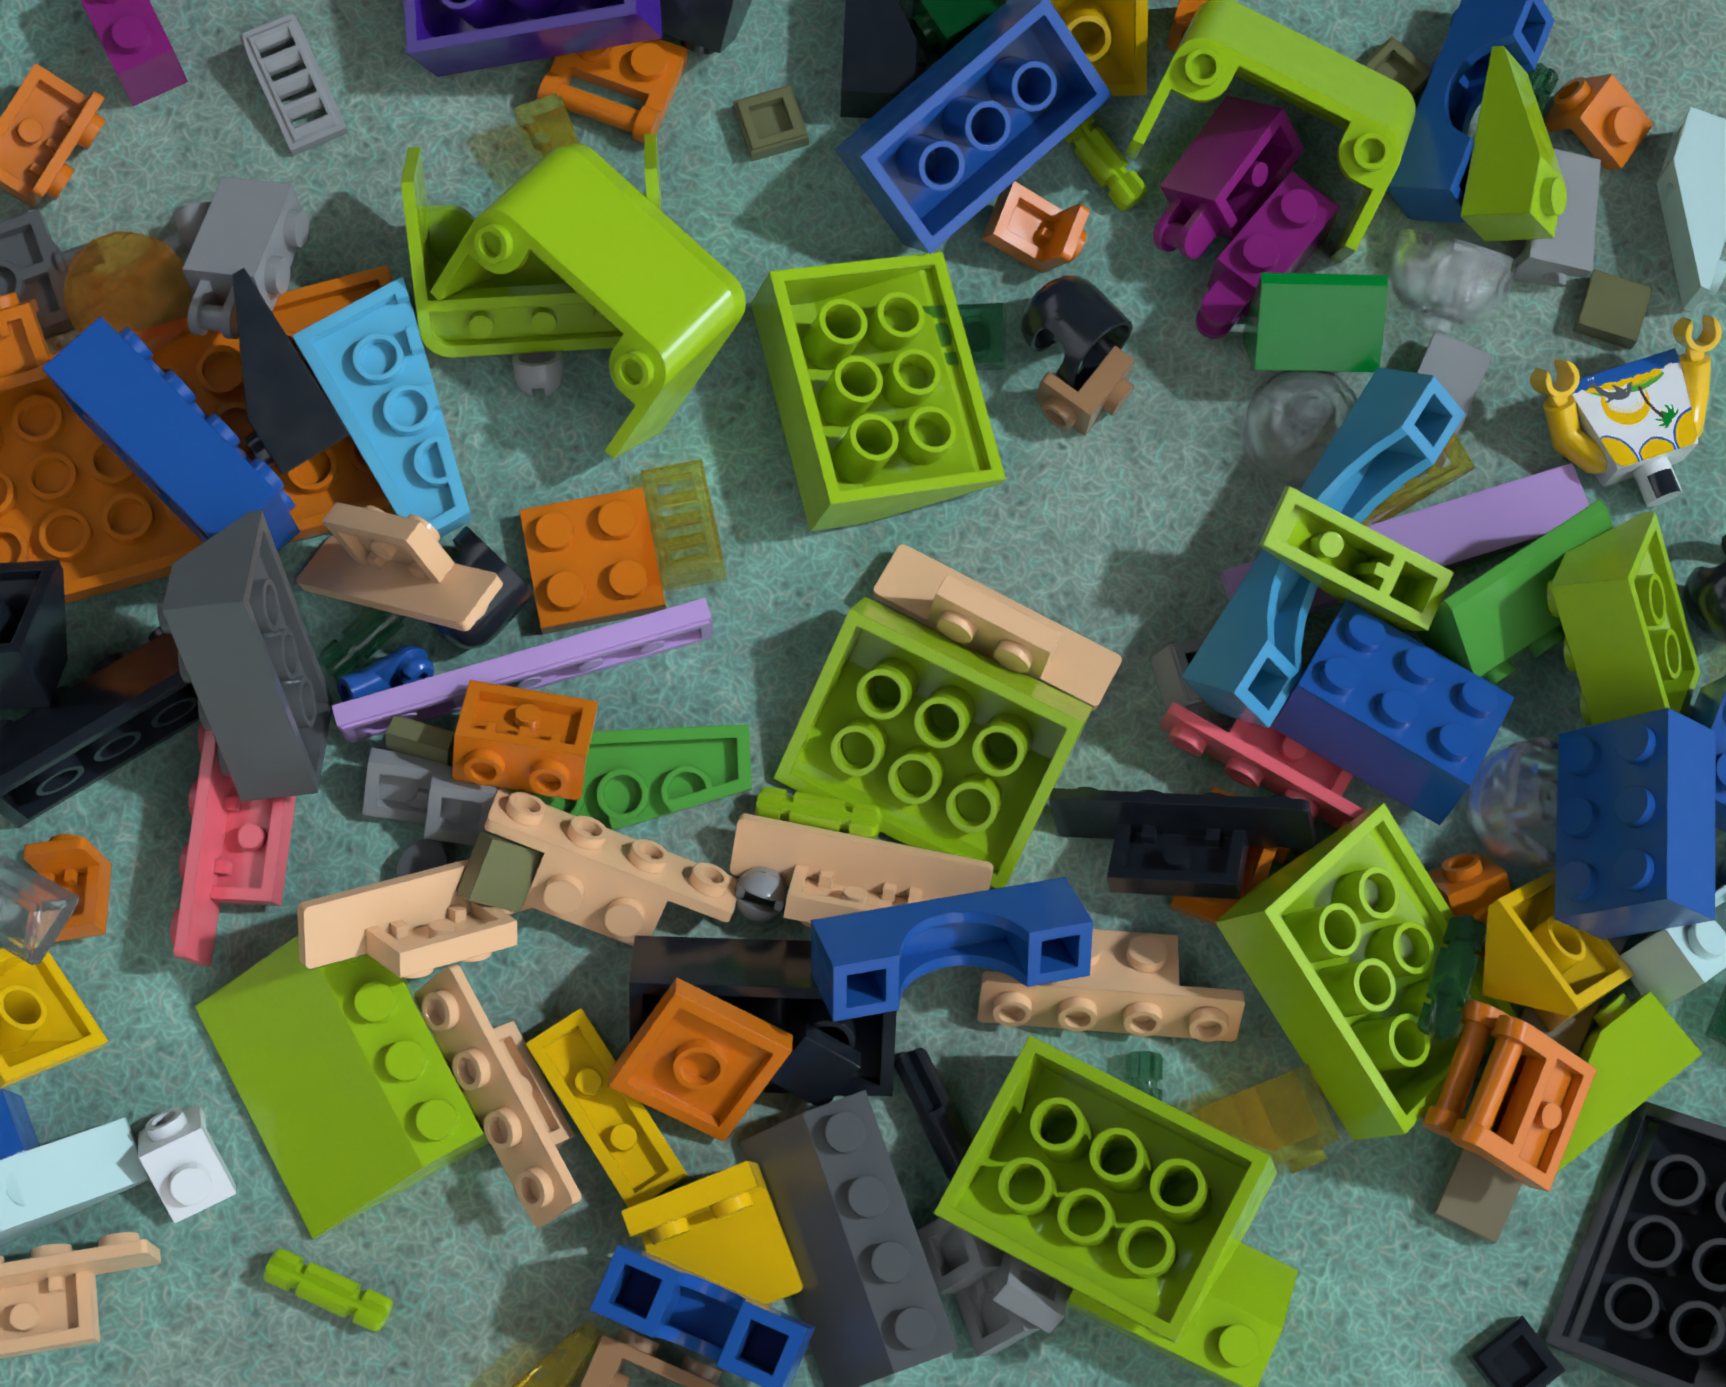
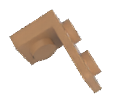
(611, 1355)

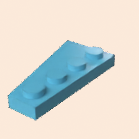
(386, 398)

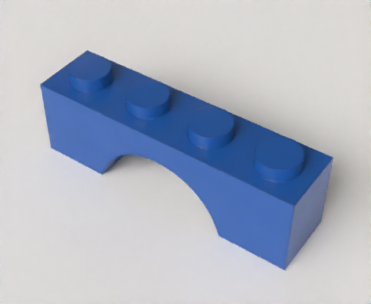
(1438, 148)
(1023, 930)

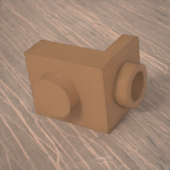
(1103, 391)

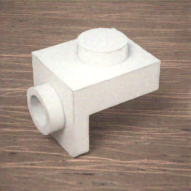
(184, 1162)

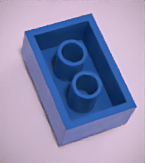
(1394, 713)
(1636, 825)

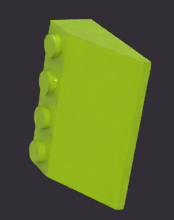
(868, 390)
(933, 738)
(1345, 965)
(339, 1081)
(1107, 1189)

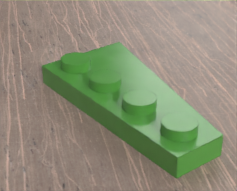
(659, 772)

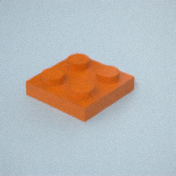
(592, 560)
(700, 1060)

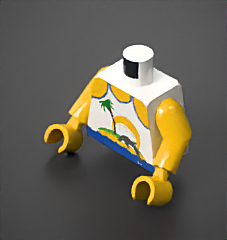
(1633, 415)

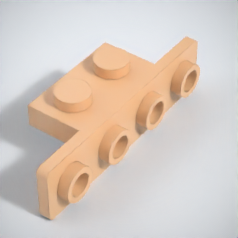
(396, 568)
(996, 626)
(849, 873)
(603, 875)
(404, 924)
(1128, 992)
(505, 1094)
(53, 1294)

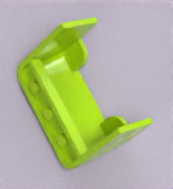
(1370, 108)
(625, 263)
(512, 311)

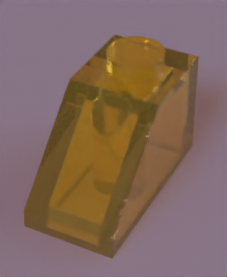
(1278, 1118)

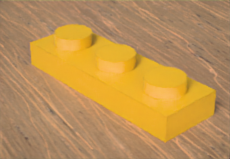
(610, 1121)

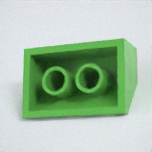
(1508, 607)

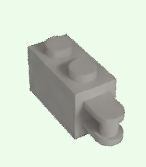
(245, 227)

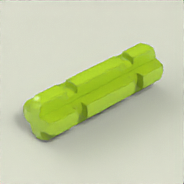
(1107, 164)
(819, 812)
(328, 1290)

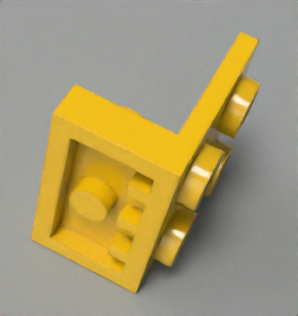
(722, 1232)

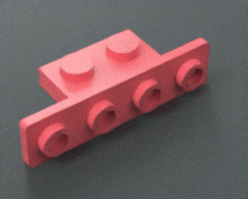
(1266, 758)
(232, 855)

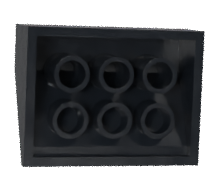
(1654, 1259)

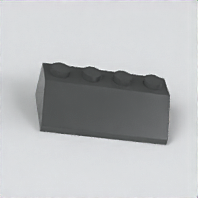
(249, 661)
(851, 1244)

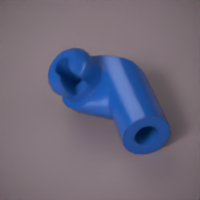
(393, 670)

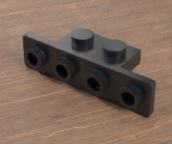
(1181, 840)

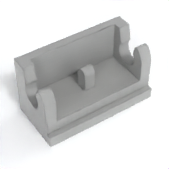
(1573, 244)

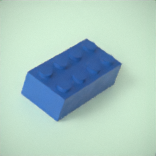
(974, 122)
(165, 435)

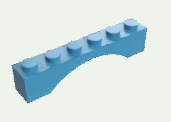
(1256, 643)

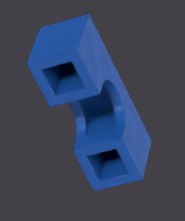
(703, 1317)

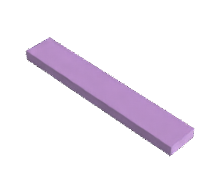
(1472, 524)
(529, 668)

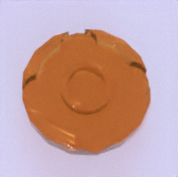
(129, 284)

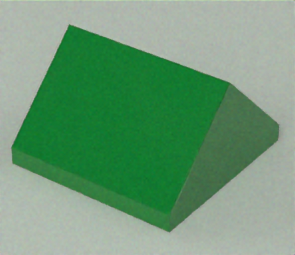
(1316, 322)

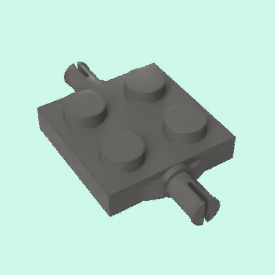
(36, 269)

